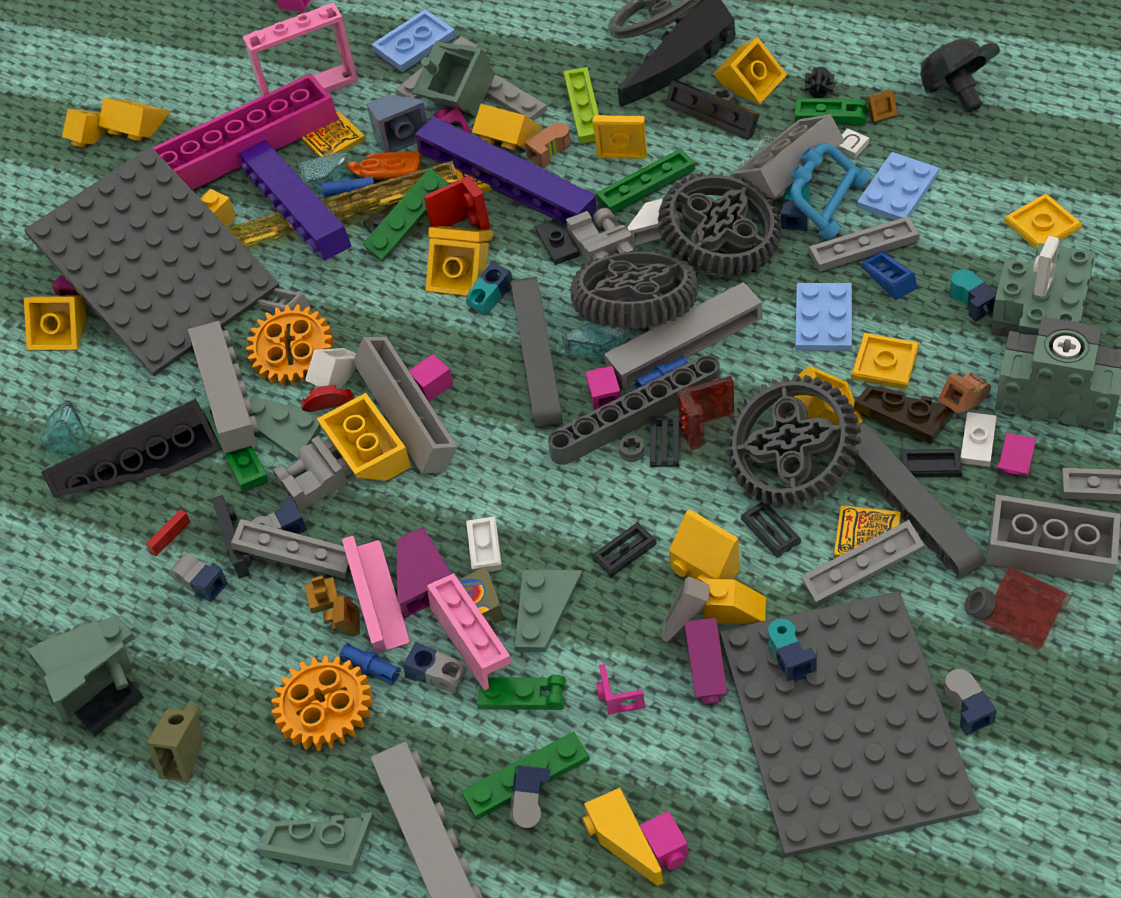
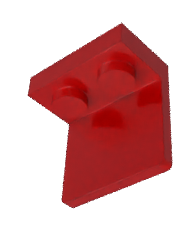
(456, 203)

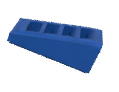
(895, 288)

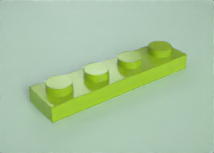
(582, 102)

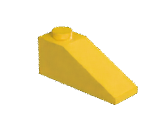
(620, 833)

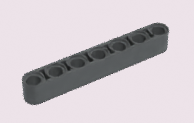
(536, 352)
(628, 411)
(917, 505)

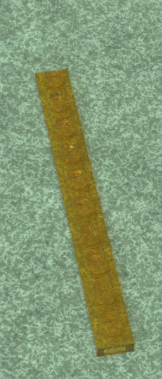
(342, 205)

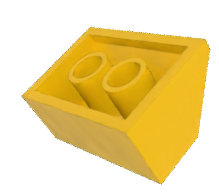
(365, 440)

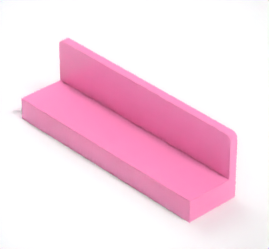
(376, 595)
(467, 628)

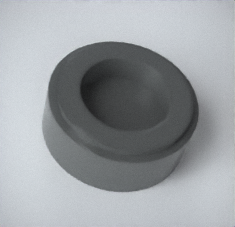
(980, 603)

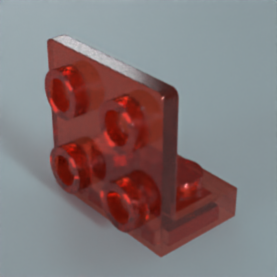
(702, 405)
(1026, 608)

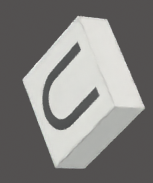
(853, 143)

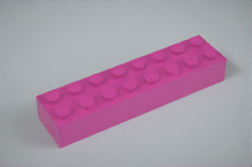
(276, 117)

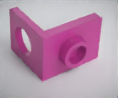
(452, 115)
(1016, 455)
(614, 702)

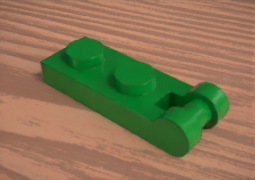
(842, 110)
(522, 693)

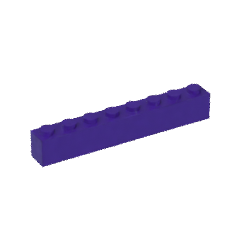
(504, 171)
(294, 201)

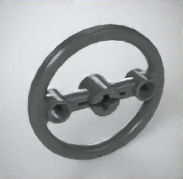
(661, 13)

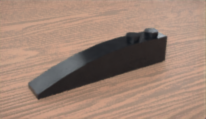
(690, 44)
(137, 453)

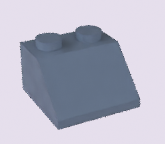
(396, 121)

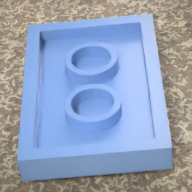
(413, 40)
(898, 187)
(824, 317)

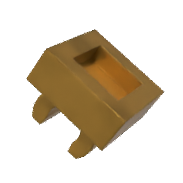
(881, 105)
(321, 593)
(343, 616)

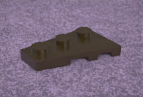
(910, 415)

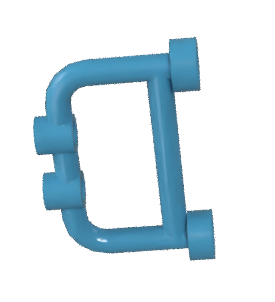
(802, 174)

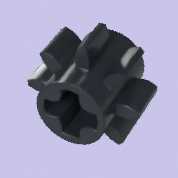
(819, 82)

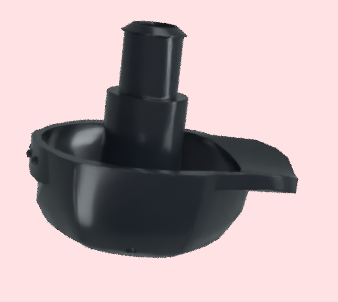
(955, 65)

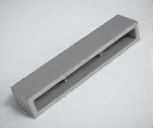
(686, 335)
(222, 386)
(404, 405)
(422, 824)

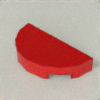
(326, 397)

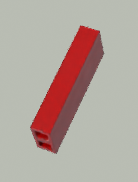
(168, 532)

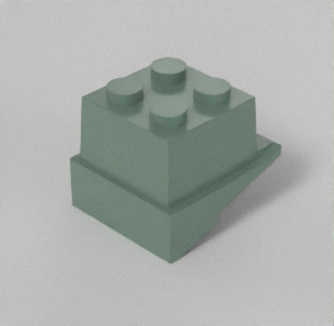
(455, 77)
(81, 666)

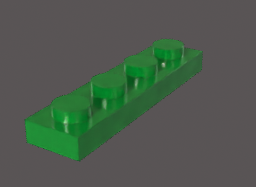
(645, 181)
(403, 216)
(242, 462)
(496, 789)

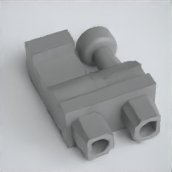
(595, 244)
(321, 475)

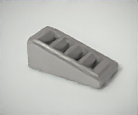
(294, 298)
(688, 602)

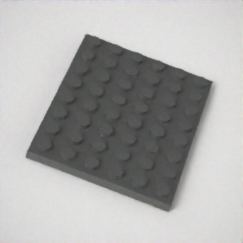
(151, 259)
(860, 738)

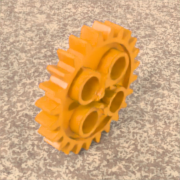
(266, 348)
(332, 722)

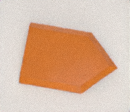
(387, 165)

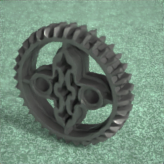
(696, 207)
(634, 289)
(793, 441)

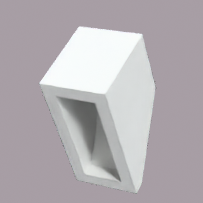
(645, 224)
(331, 367)

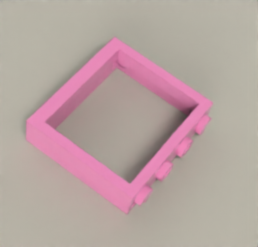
(298, 26)

